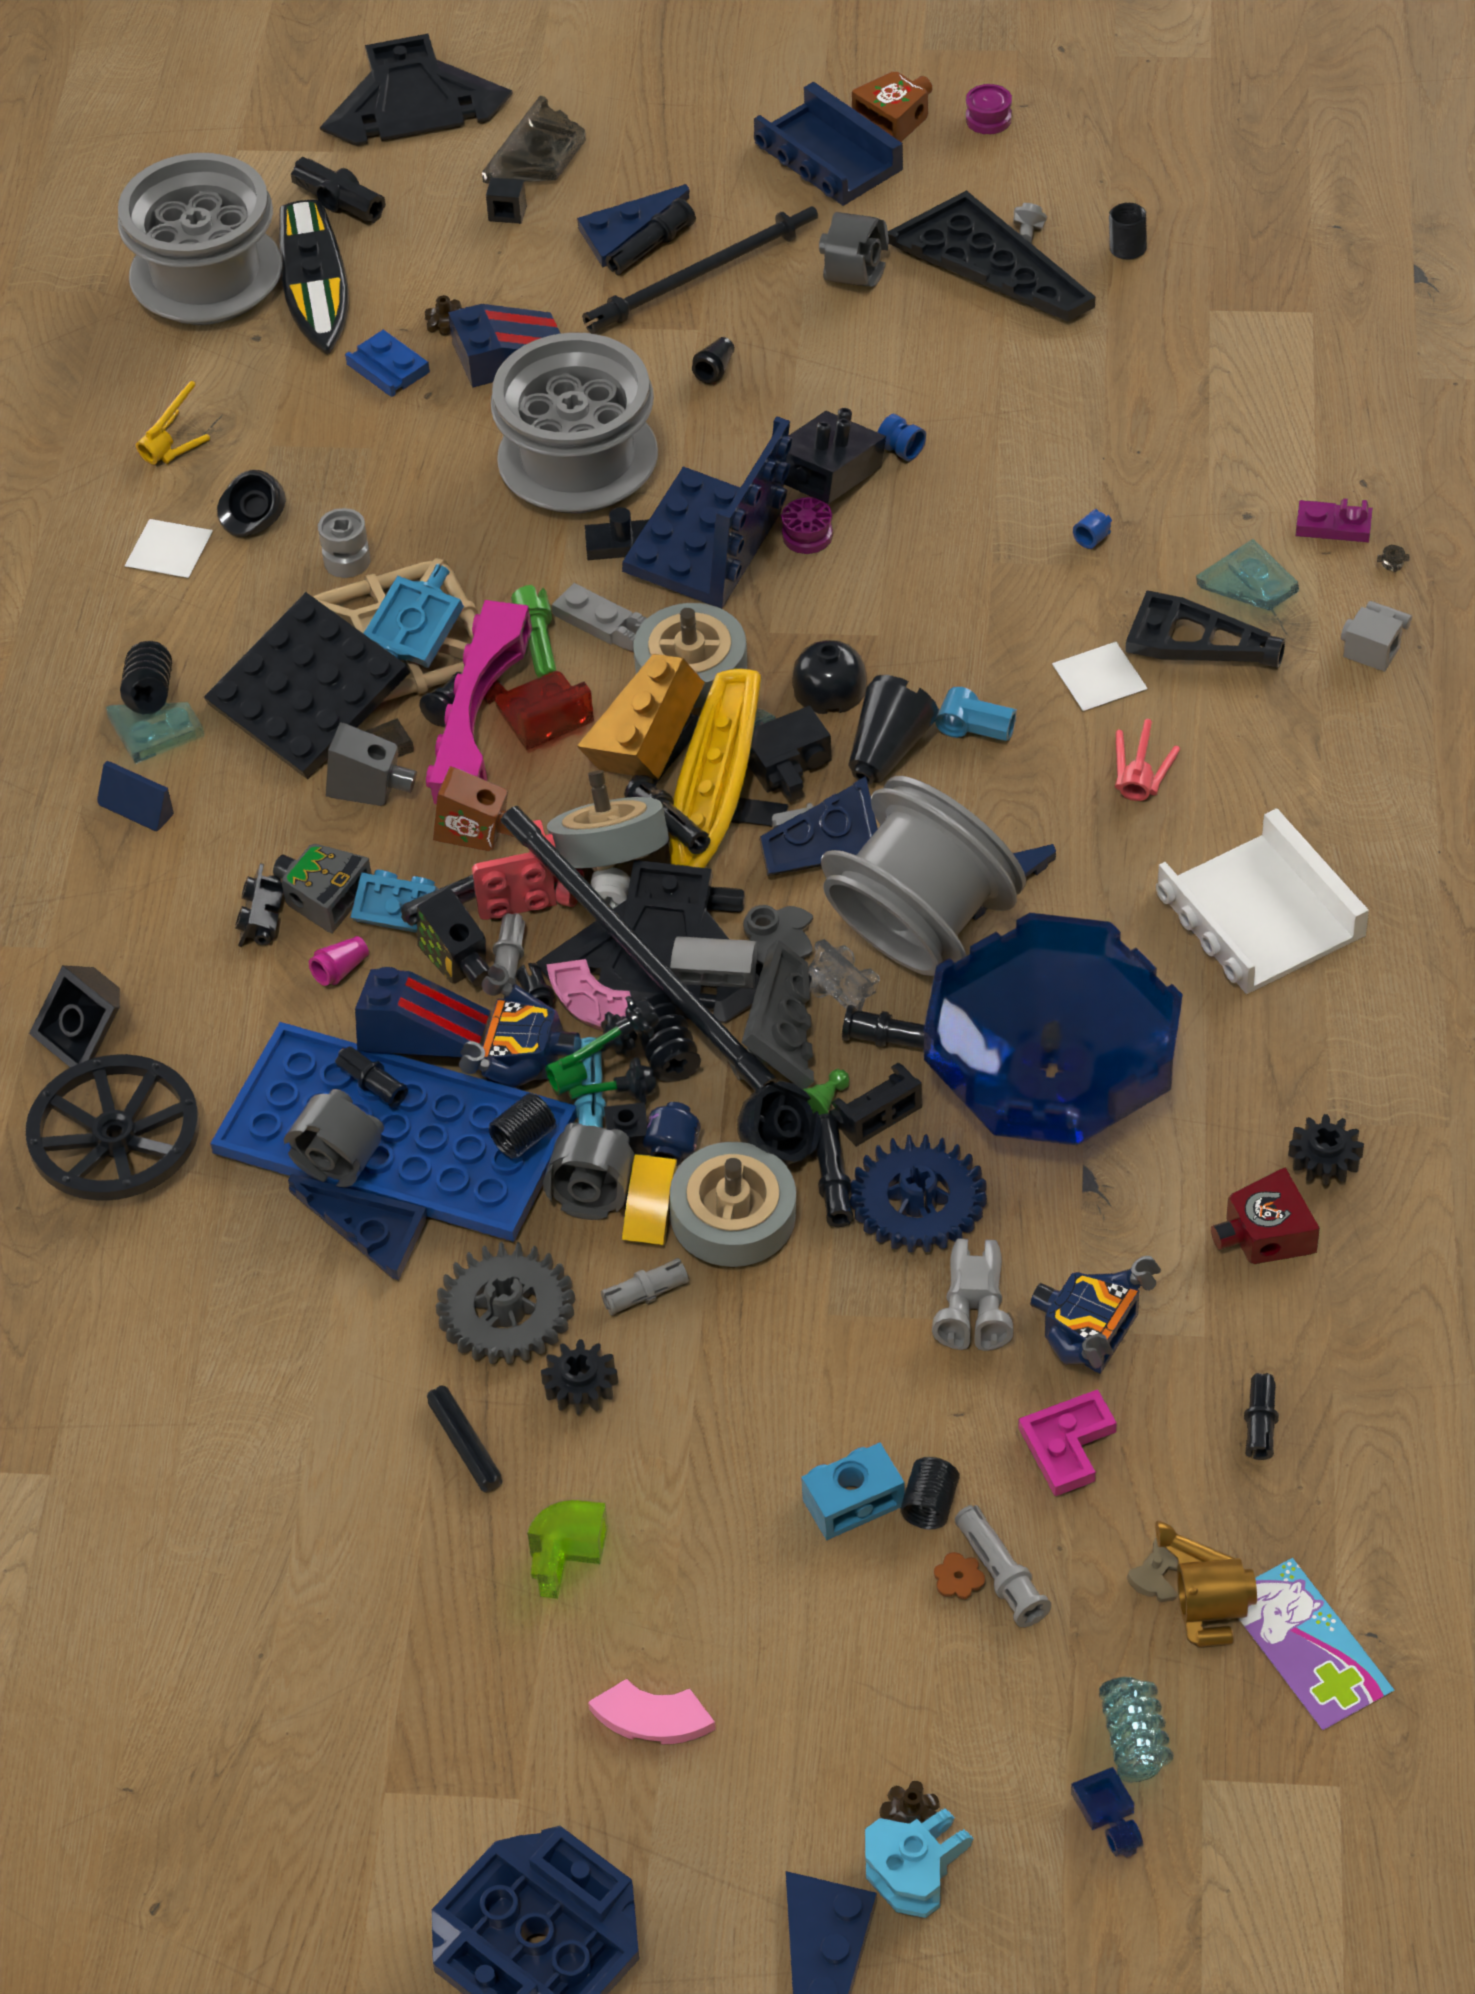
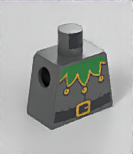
(321, 883)

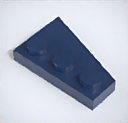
(837, 823)

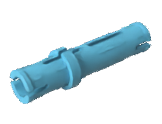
(591, 1106)

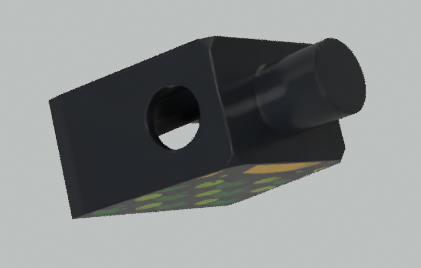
(452, 938)

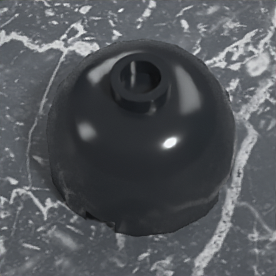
(829, 677)
(780, 1122)

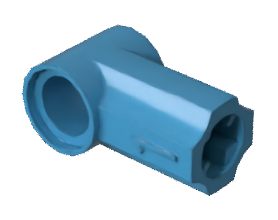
(965, 713)

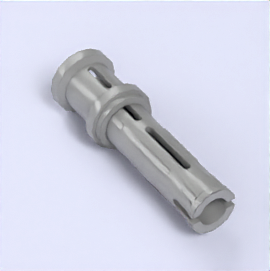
(1011, 1580)

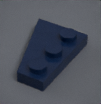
(826, 1933)

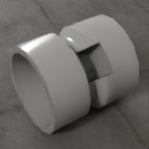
(344, 543)

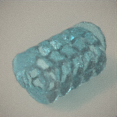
(1135, 1728)

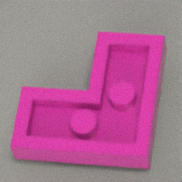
(1057, 1437)

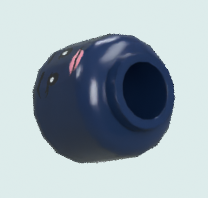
(672, 1132)

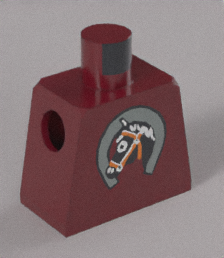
(1268, 1221)

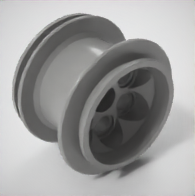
(199, 238)
(574, 422)
(921, 875)

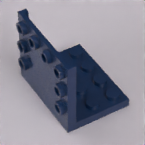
(710, 528)

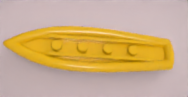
(716, 761)

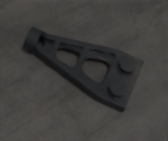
(1157, 619)

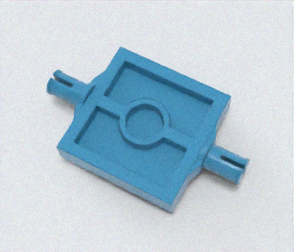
(415, 618)

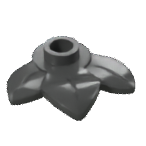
(786, 924)

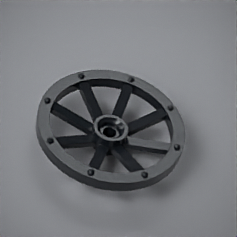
(114, 1130)

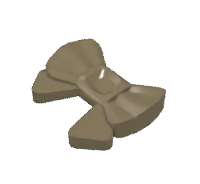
(1148, 1577)

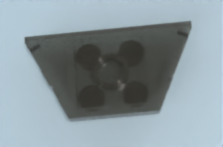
(537, 146)

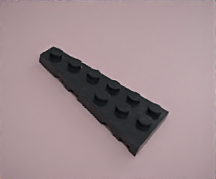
(985, 249)

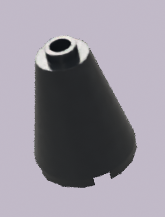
(889, 726)

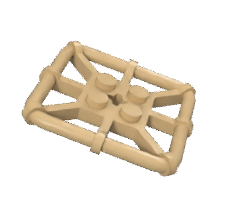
(361, 618)

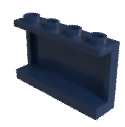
(831, 145)

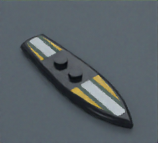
(313, 272)

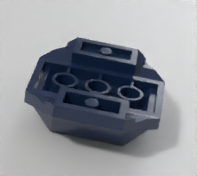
(532, 1887)

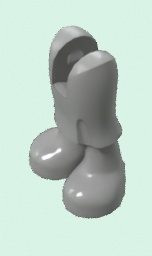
(974, 1287)

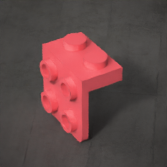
(513, 884)

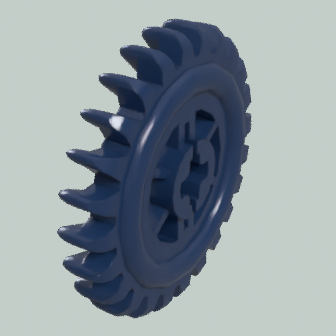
(918, 1173)

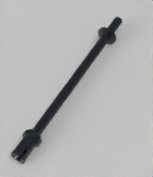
(618, 308)

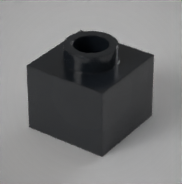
(506, 200)
(630, 1120)

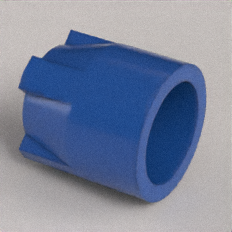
(1092, 529)

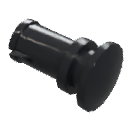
(434, 704)

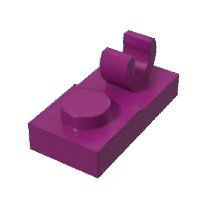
(1334, 521)

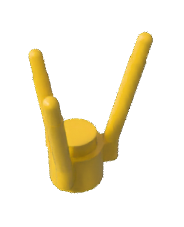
(158, 442)

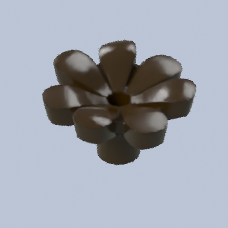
(439, 316)
(909, 1804)

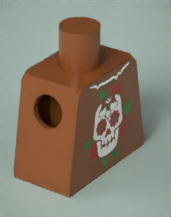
(894, 103)
(469, 811)

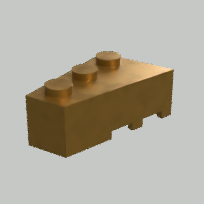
(645, 719)

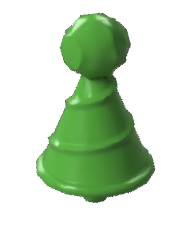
(823, 1094)

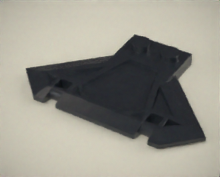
(411, 94)
(659, 907)

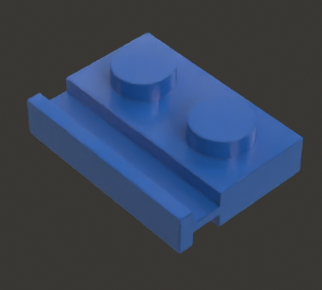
(387, 363)

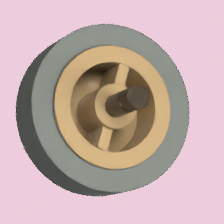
(697, 632)
(609, 829)
(732, 1204)

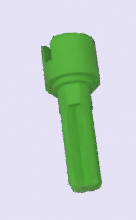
(540, 617)

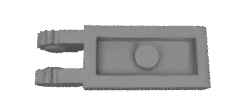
(598, 616)

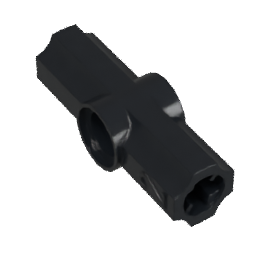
(338, 189)

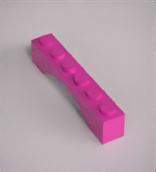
(497, 644)

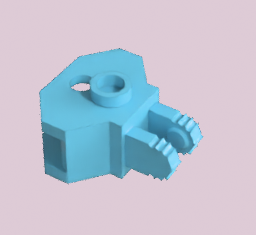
(908, 1861)

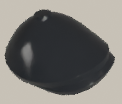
(251, 503)

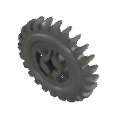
(502, 1288)

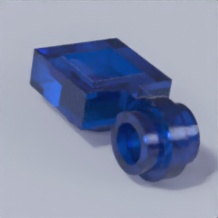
(1105, 1802)

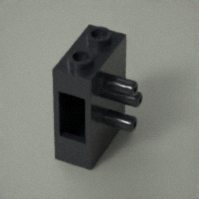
(832, 455)

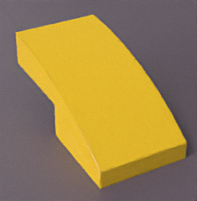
(648, 1199)

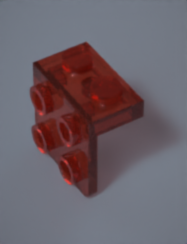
(546, 708)

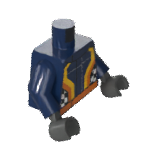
(520, 1036)
(1093, 1312)

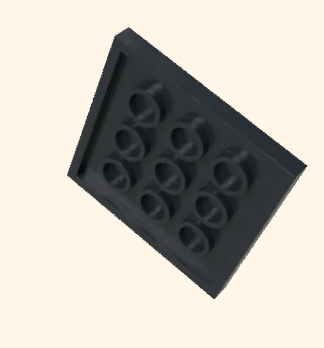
(305, 682)

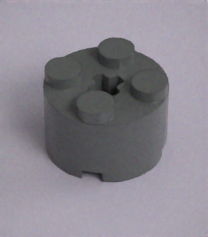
(854, 249)
(333, 1138)
(589, 1171)

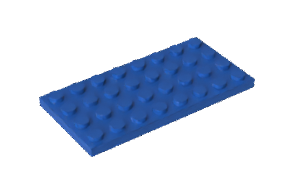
(431, 1146)

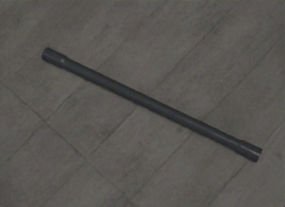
(744, 1062)

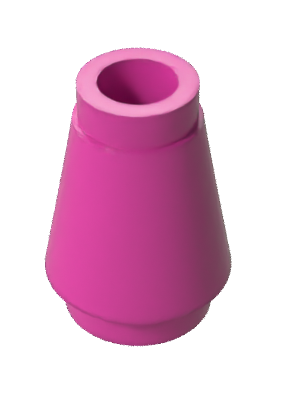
(335, 961)

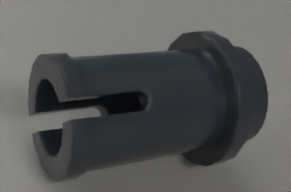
(535, 984)

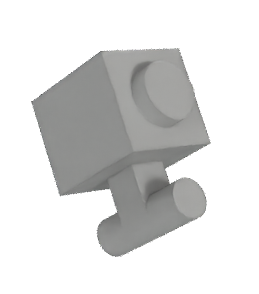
(1374, 635)

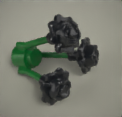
(620, 1035)

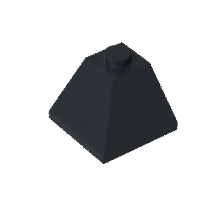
(77, 1014)

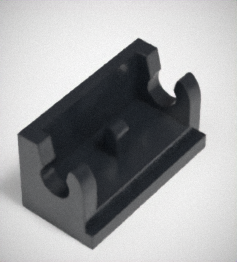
(879, 1107)

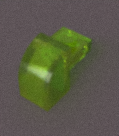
(565, 1533)

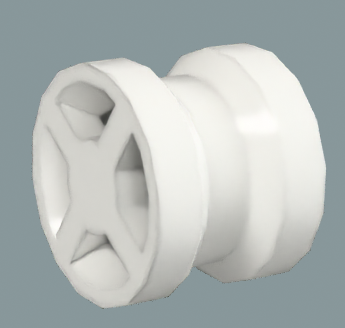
(611, 885)

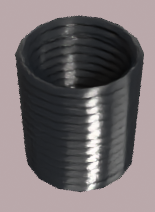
(1127, 230)
(522, 1125)
(929, 1493)

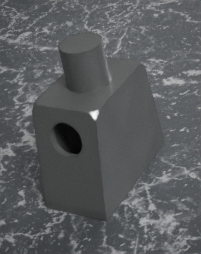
(364, 767)

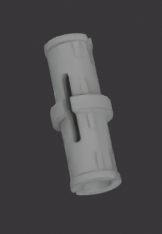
(644, 1286)

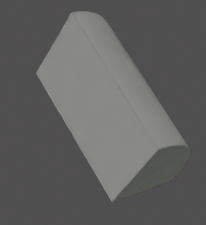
(715, 961)

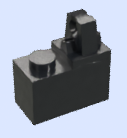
(787, 749)

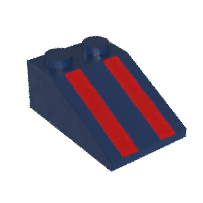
(491, 333)
(415, 1016)

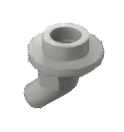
(1029, 218)

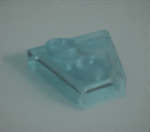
(1249, 577)
(157, 732)

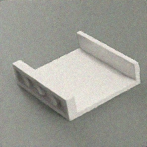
(1265, 905)

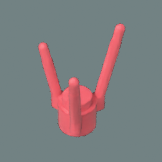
(1137, 778)

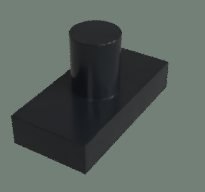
(613, 538)

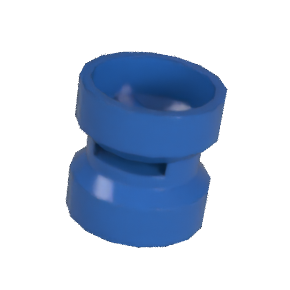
(901, 437)

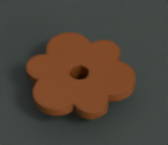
(955, 1567)

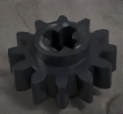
(1326, 1149)
(579, 1377)

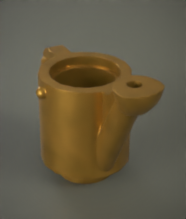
(1208, 1586)

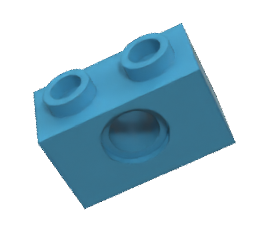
(841, 1509)

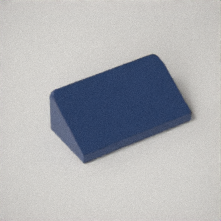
(134, 796)

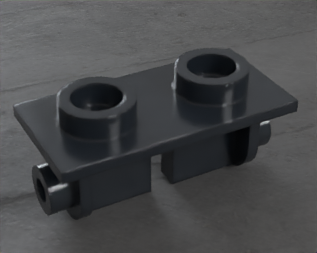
(253, 919)

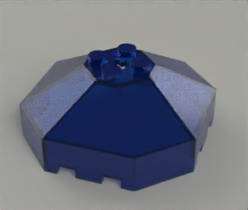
(1113, 1017)

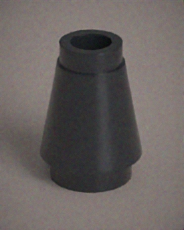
(713, 360)

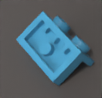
(382, 895)

